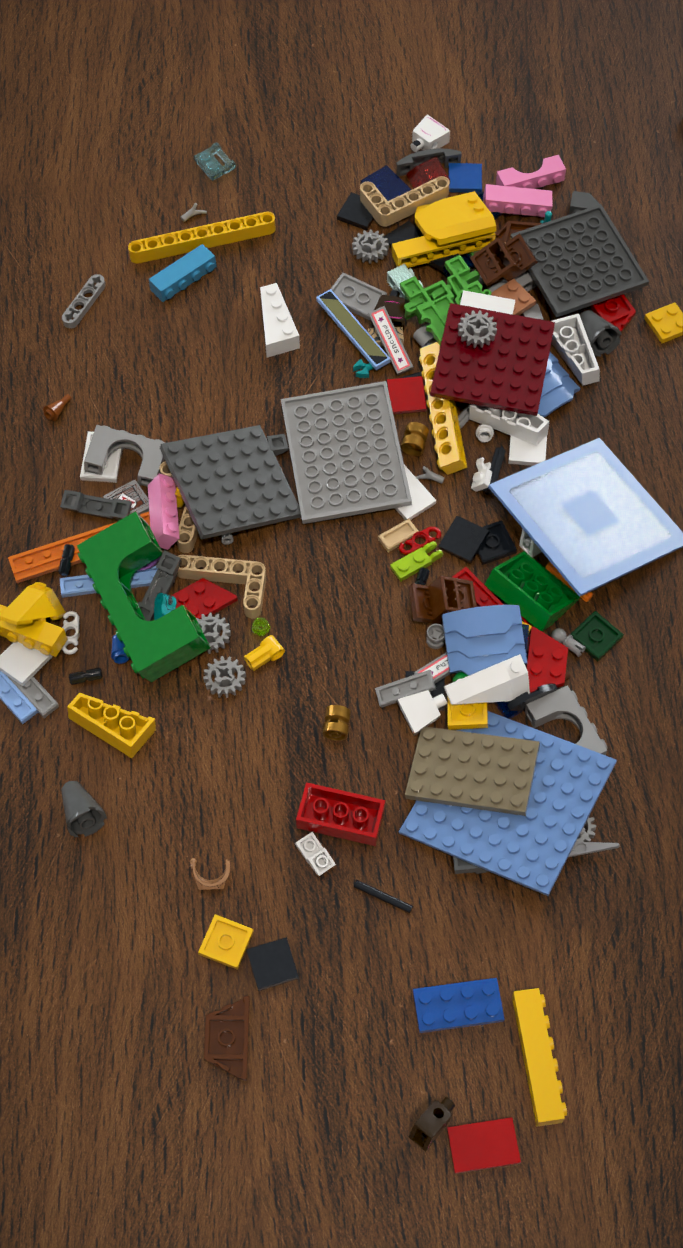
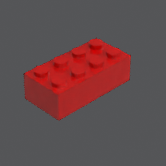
(340, 814)

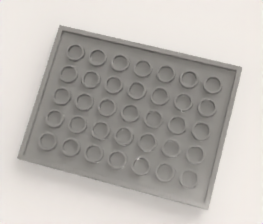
(345, 452)

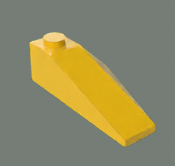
(32, 604)

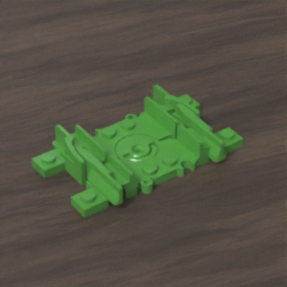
(433, 302)

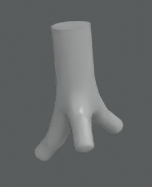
(192, 212)
(431, 475)

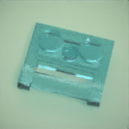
(211, 165)

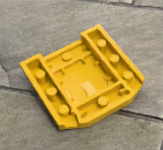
(455, 218)

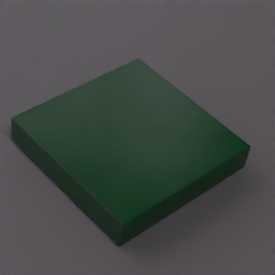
(597, 635)

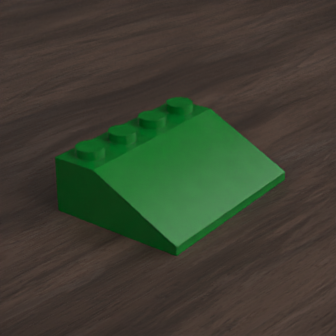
(533, 588)

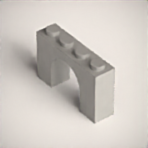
(108, 440)
(564, 705)

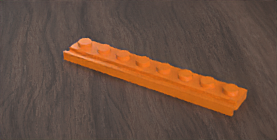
(48, 557)

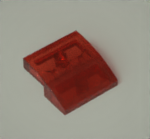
(426, 172)

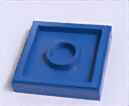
(465, 177)

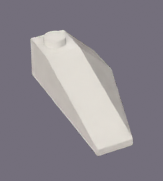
(491, 685)

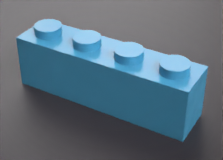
(182, 273)

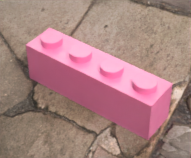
(517, 200)
(163, 510)

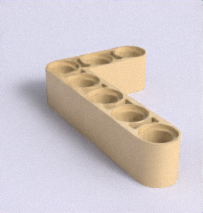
(396, 209)
(185, 532)
(228, 575)

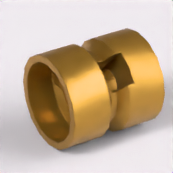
(414, 439)
(336, 722)

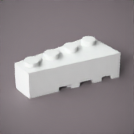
(279, 327)
(575, 349)
(519, 425)

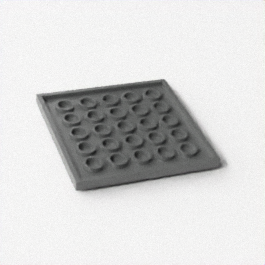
(581, 261)
(230, 481)

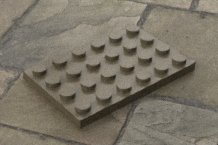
(473, 770)

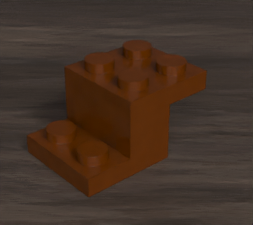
(503, 259)
(440, 597)

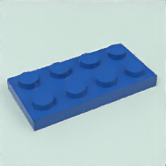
(458, 1005)

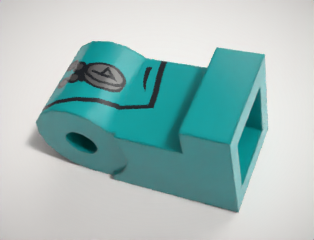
(163, 605)

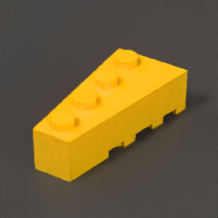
(115, 726)

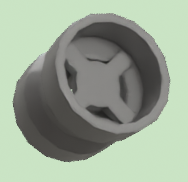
(435, 631)

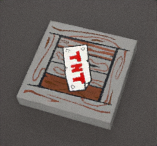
(133, 493)

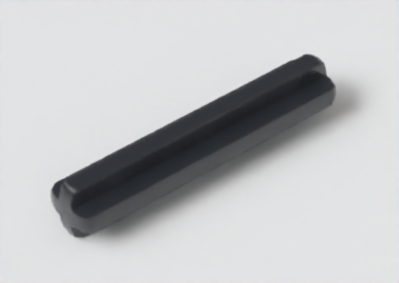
(496, 464)

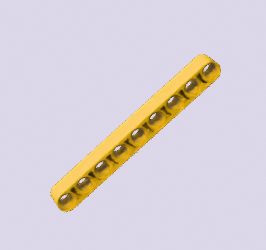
(208, 235)

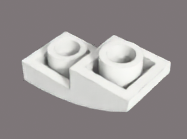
(315, 854)

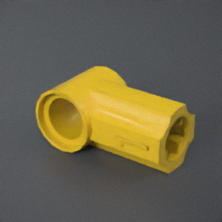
(268, 650)

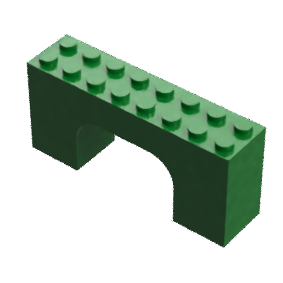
(111, 562)

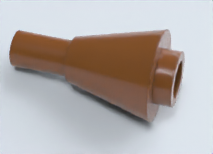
(54, 409)

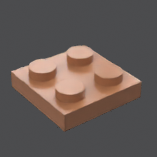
(515, 291)

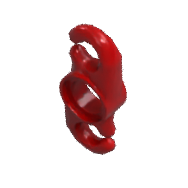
(423, 534)

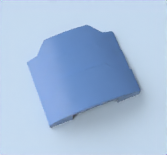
(557, 387)
(482, 637)

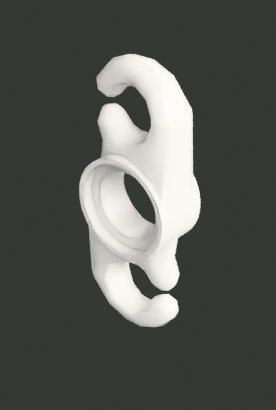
(75, 624)

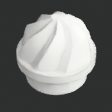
(484, 432)

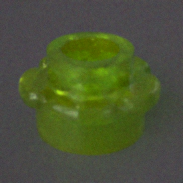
(260, 622)

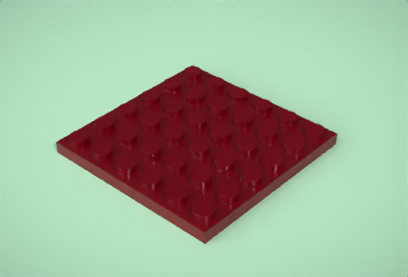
(498, 375)

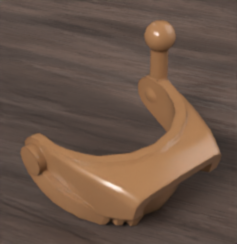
(204, 884)

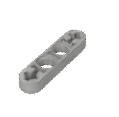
(77, 315)

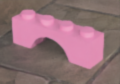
(551, 172)

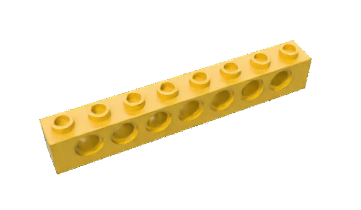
(443, 417)

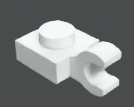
(481, 478)

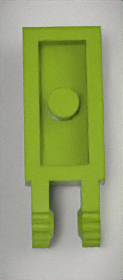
(414, 561)

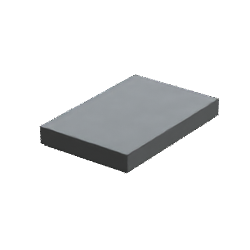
(357, 295)

